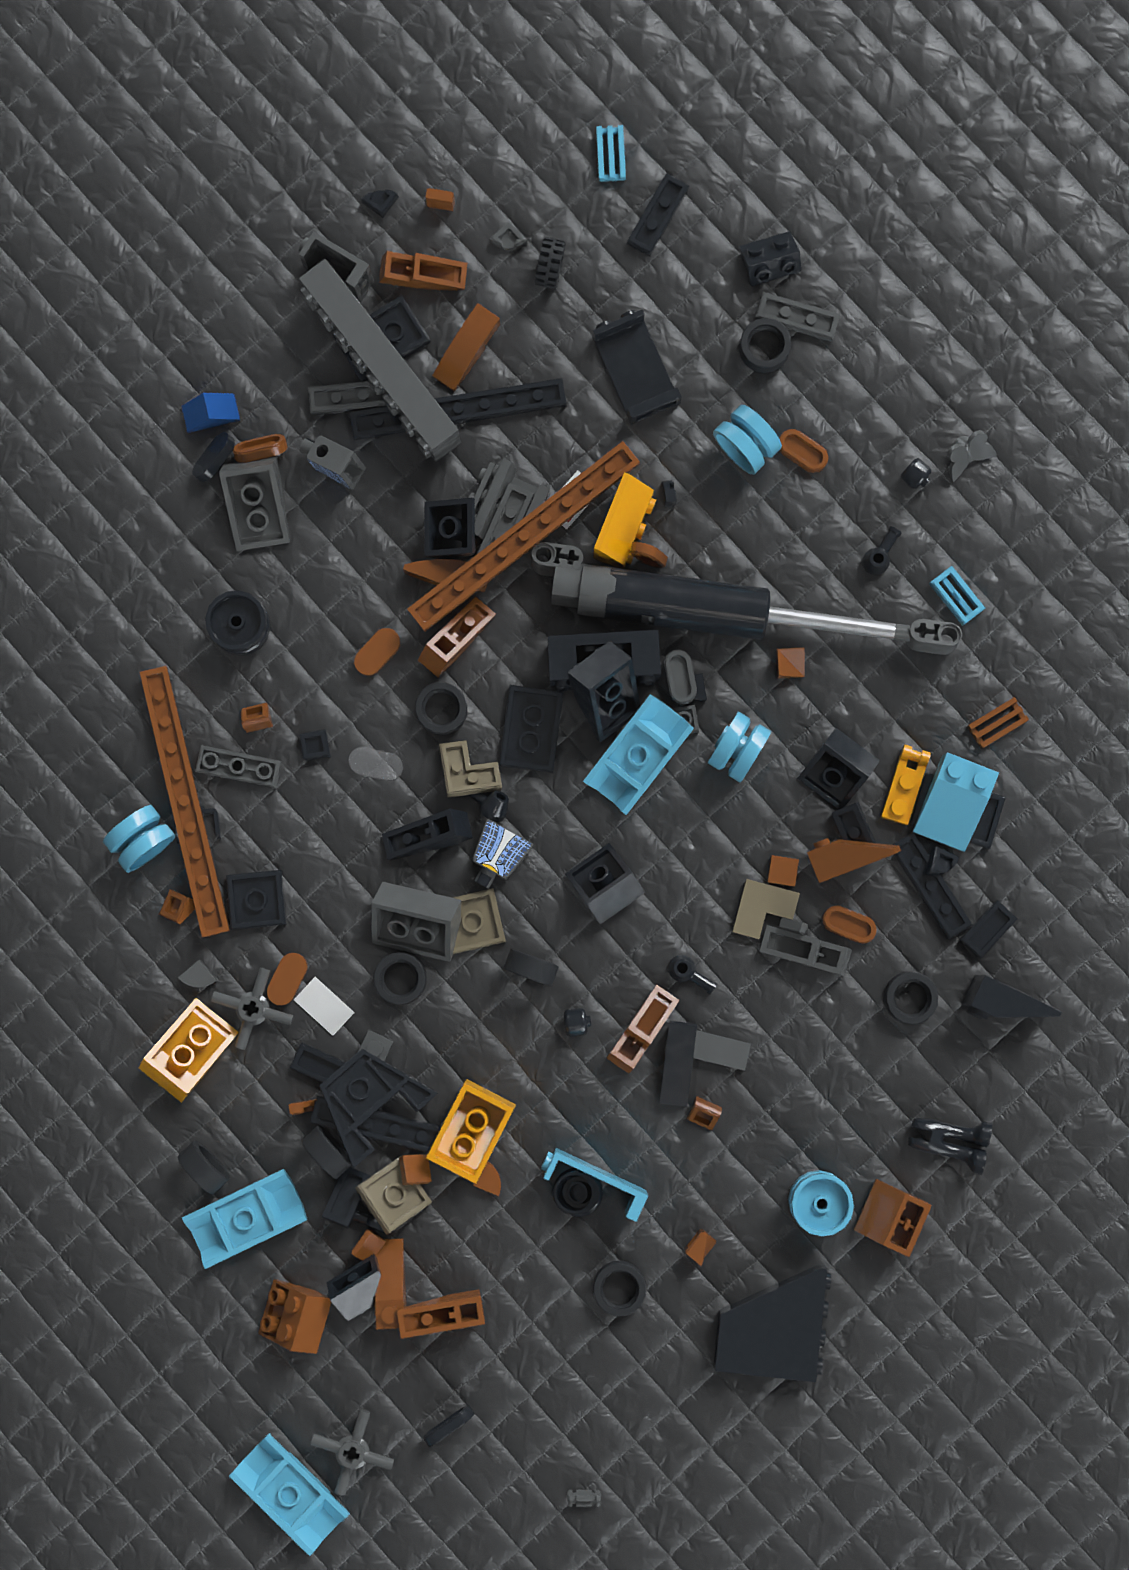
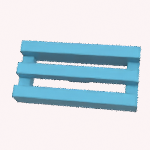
(610, 131)
(949, 602)

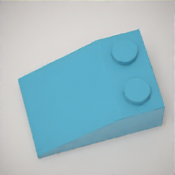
(955, 801)

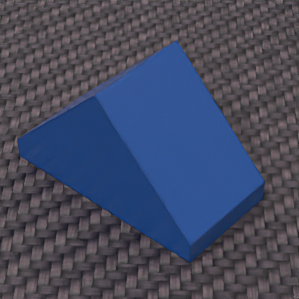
(210, 411)

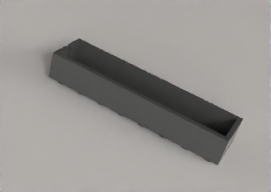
(380, 360)

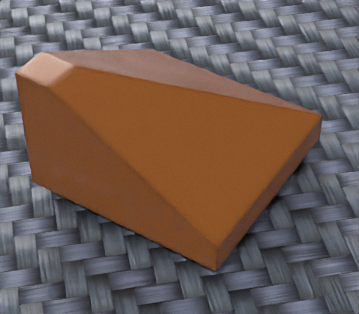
(177, 907)

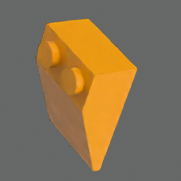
(188, 1050)
(471, 1131)

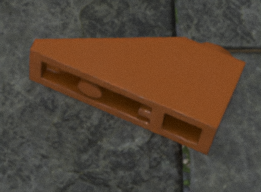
(455, 637)
(844, 856)
(391, 1287)
(441, 1314)

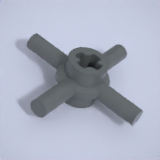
(241, 1003)
(342, 1447)

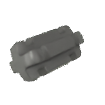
(584, 1498)

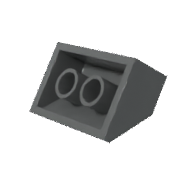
(415, 921)

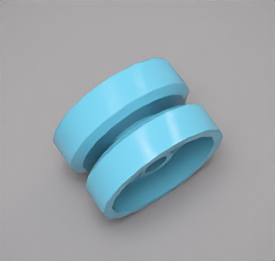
(747, 439)
(739, 747)
(139, 838)
(813, 1218)

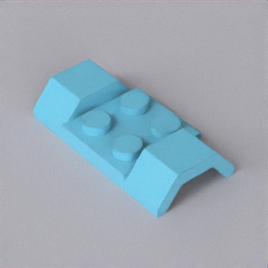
(639, 753)
(246, 1218)
(289, 1493)

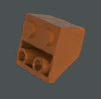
(892, 1217)
(295, 1317)

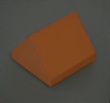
(256, 717)
(704, 1113)
(368, 1244)

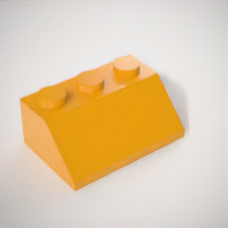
(624, 522)

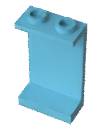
(638, 1196)

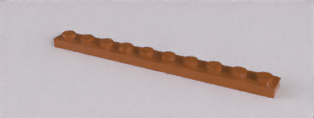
(523, 536)
(184, 801)

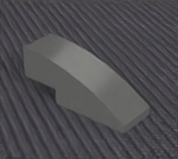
(805, 950)

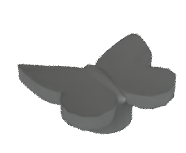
(967, 449)

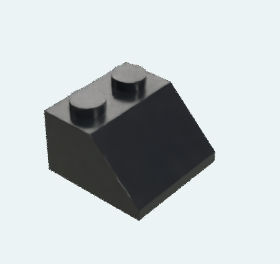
(449, 528)
(838, 769)
(605, 883)

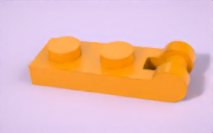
(905, 785)

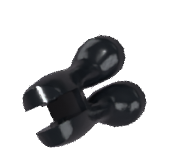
(977, 1135)

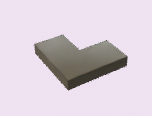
(462, 777)
(757, 901)

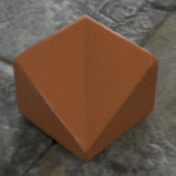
(790, 663)
(700, 1246)

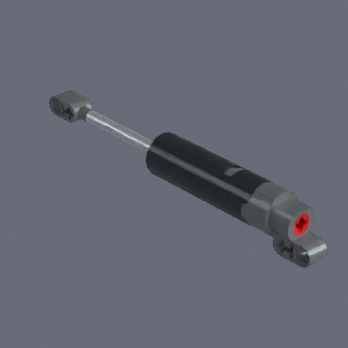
(706, 604)

